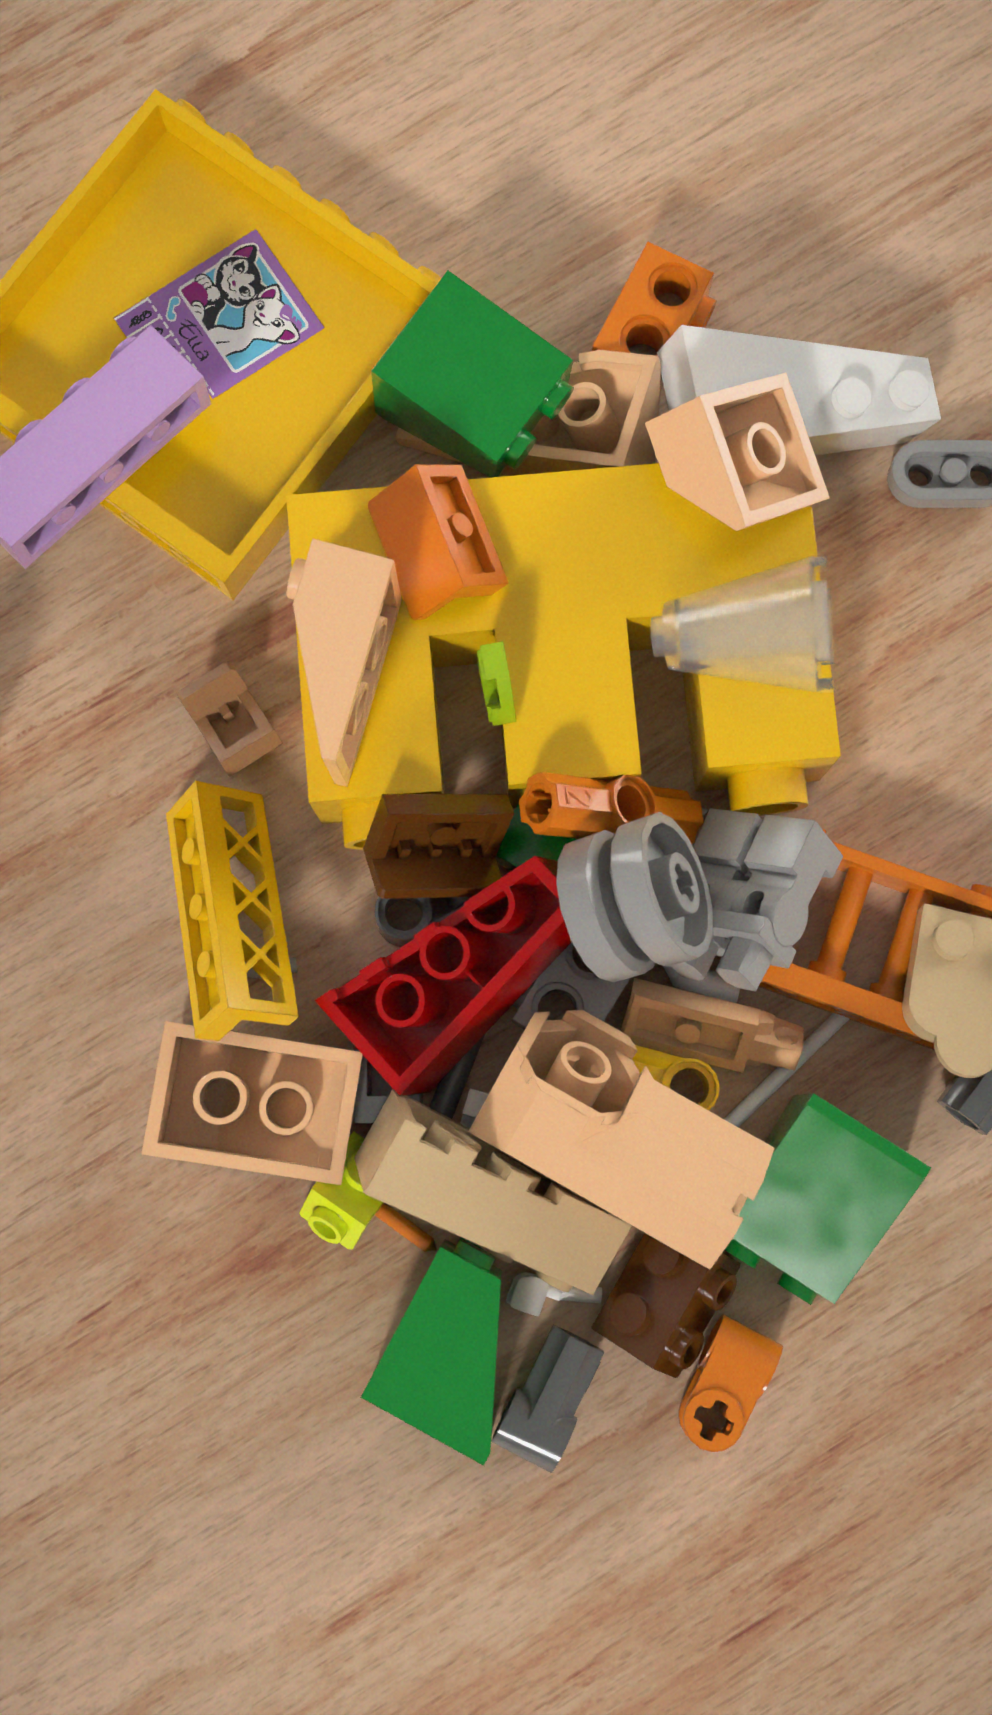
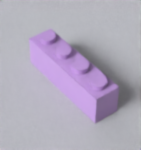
(94, 441)

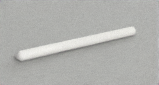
(781, 1075)

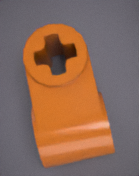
(733, 1370)

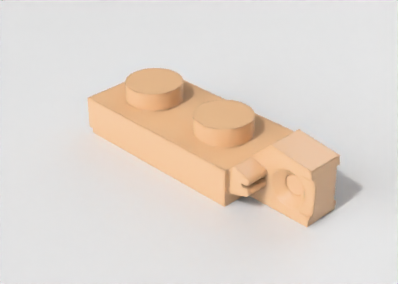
(709, 1028)

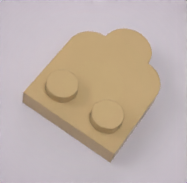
(951, 988)

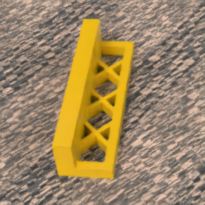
(209, 916)

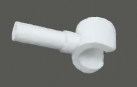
(529, 1293)

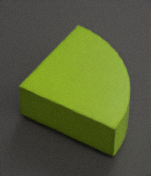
(496, 683)

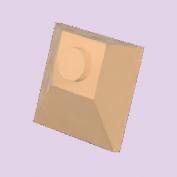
(740, 453)

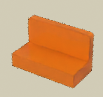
(436, 538)

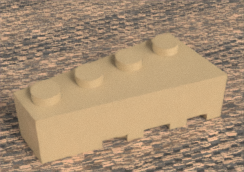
(482, 1194)

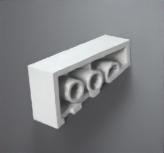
(842, 393)

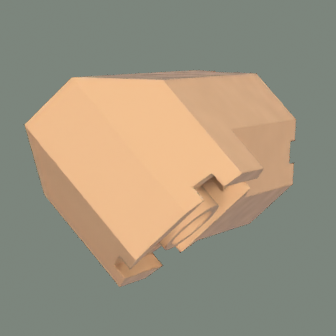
(619, 1137)

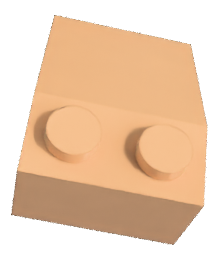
(344, 628)
(253, 1104)

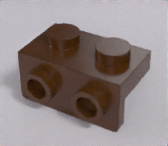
(436, 844)
(665, 1305)

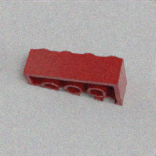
(452, 981)

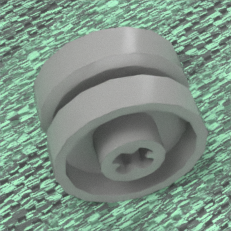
(635, 898)

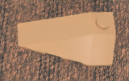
(599, 422)

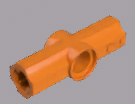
(586, 806)

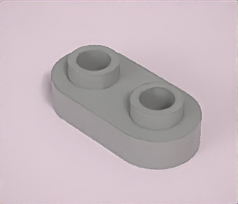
(947, 471)

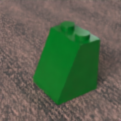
(470, 379)
(824, 1199)
(445, 1352)

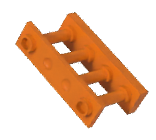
(823, 980)

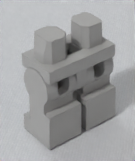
(758, 890)

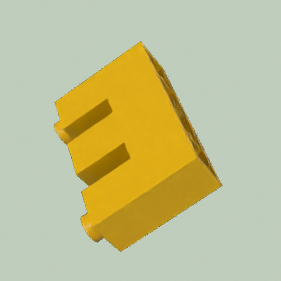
(585, 575)

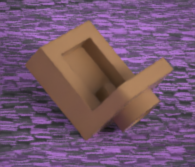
(229, 718)

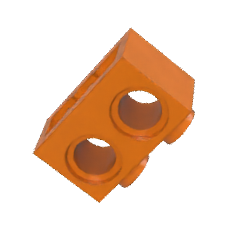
(645, 320)

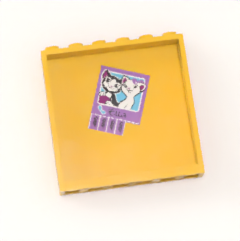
(250, 287)

